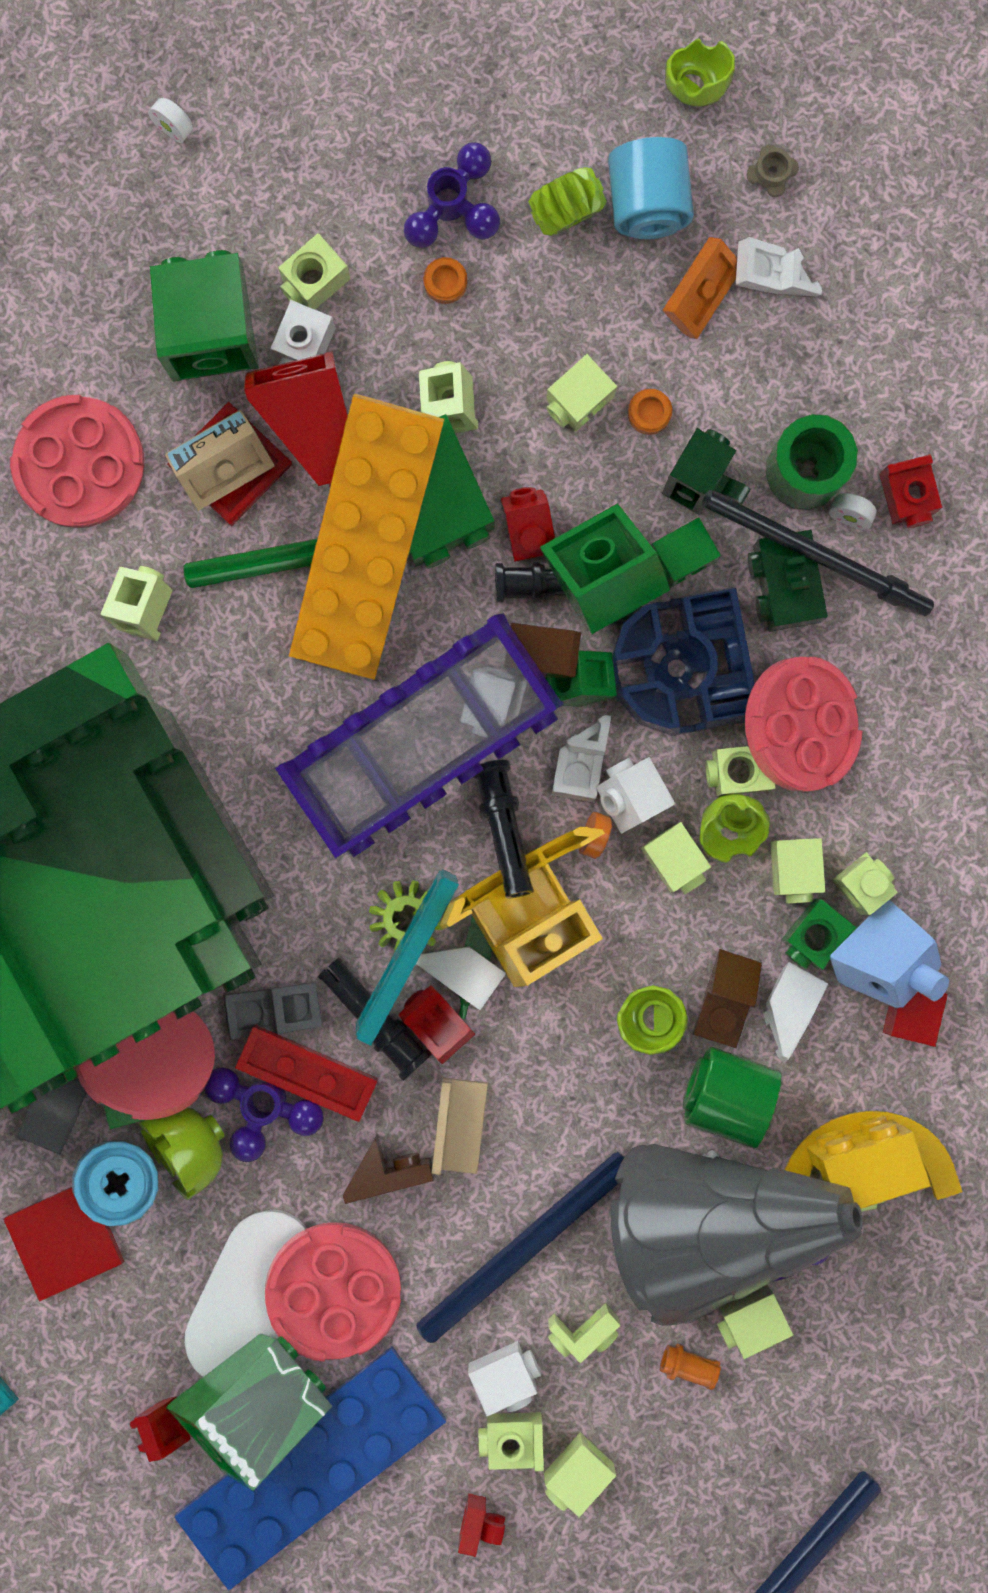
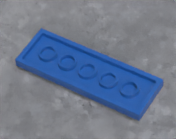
(365, 1431)

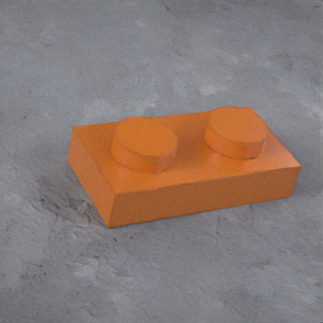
(702, 288)

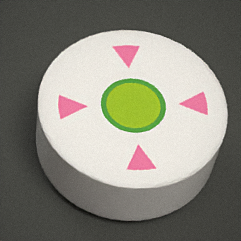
(170, 119)
(853, 511)

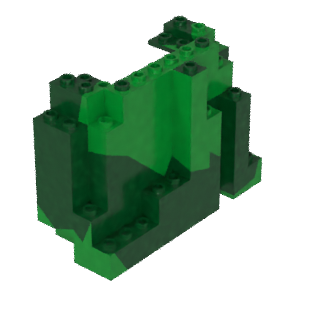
(109, 875)

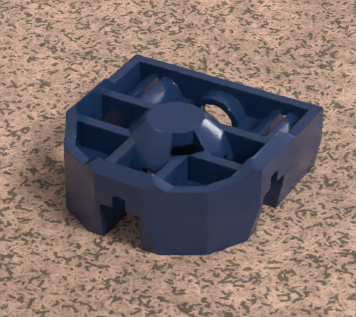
(654, 702)

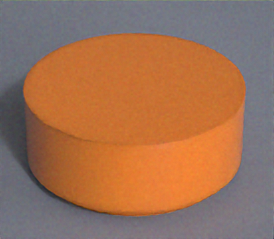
(445, 280)
(649, 411)
(596, 847)

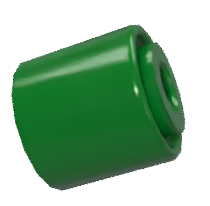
(827, 446)
(731, 1097)

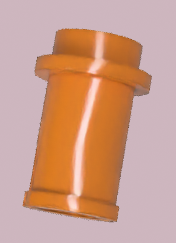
(689, 1367)

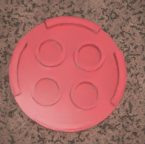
(77, 461)
(803, 724)
(155, 1074)
(332, 1291)

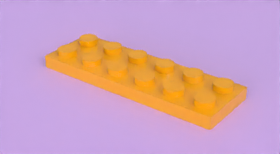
(365, 535)

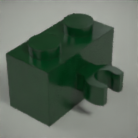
(702, 470)
(788, 586)

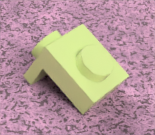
(594, 1334)

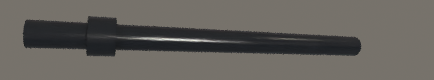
(888, 588)

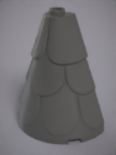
(717, 1229)

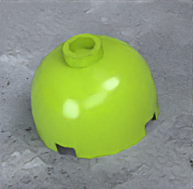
(186, 1148)

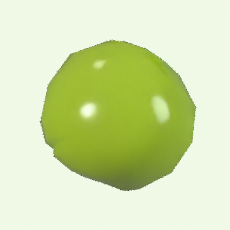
(711, 64)
(739, 815)
(669, 1020)

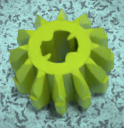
(567, 201)
(393, 905)

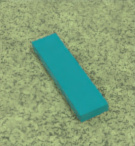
(406, 956)

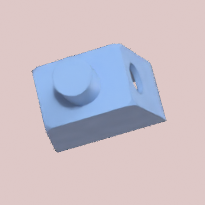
(890, 959)

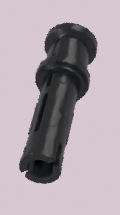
(525, 582)
(500, 809)
(392, 1036)

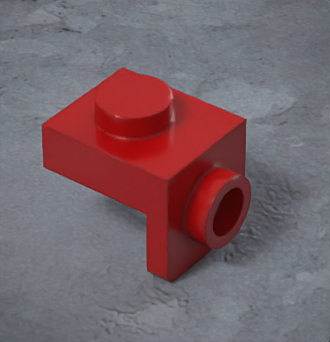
(527, 522)
(435, 1023)

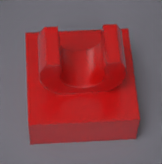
(159, 1431)
(479, 1526)

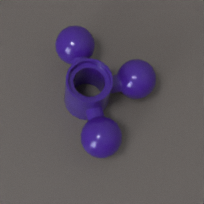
(480, 219)
(248, 1141)

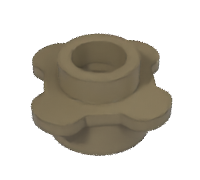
(773, 158)

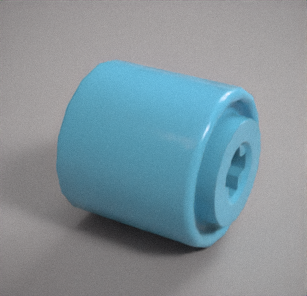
(650, 187)
(90, 1180)

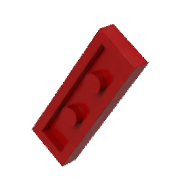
(306, 1073)

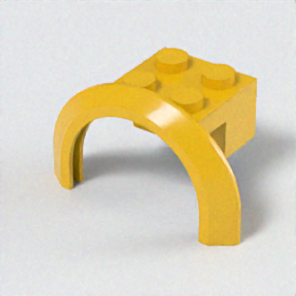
(533, 930)
(877, 1157)

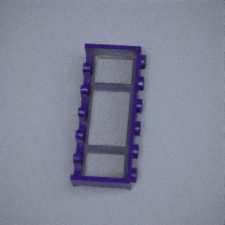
(421, 738)

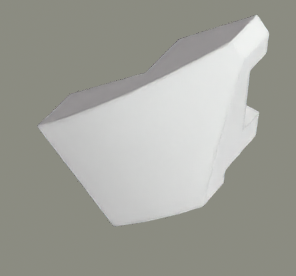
(772, 269)
(581, 763)
(463, 972)
(792, 1007)

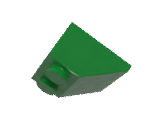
(606, 568)

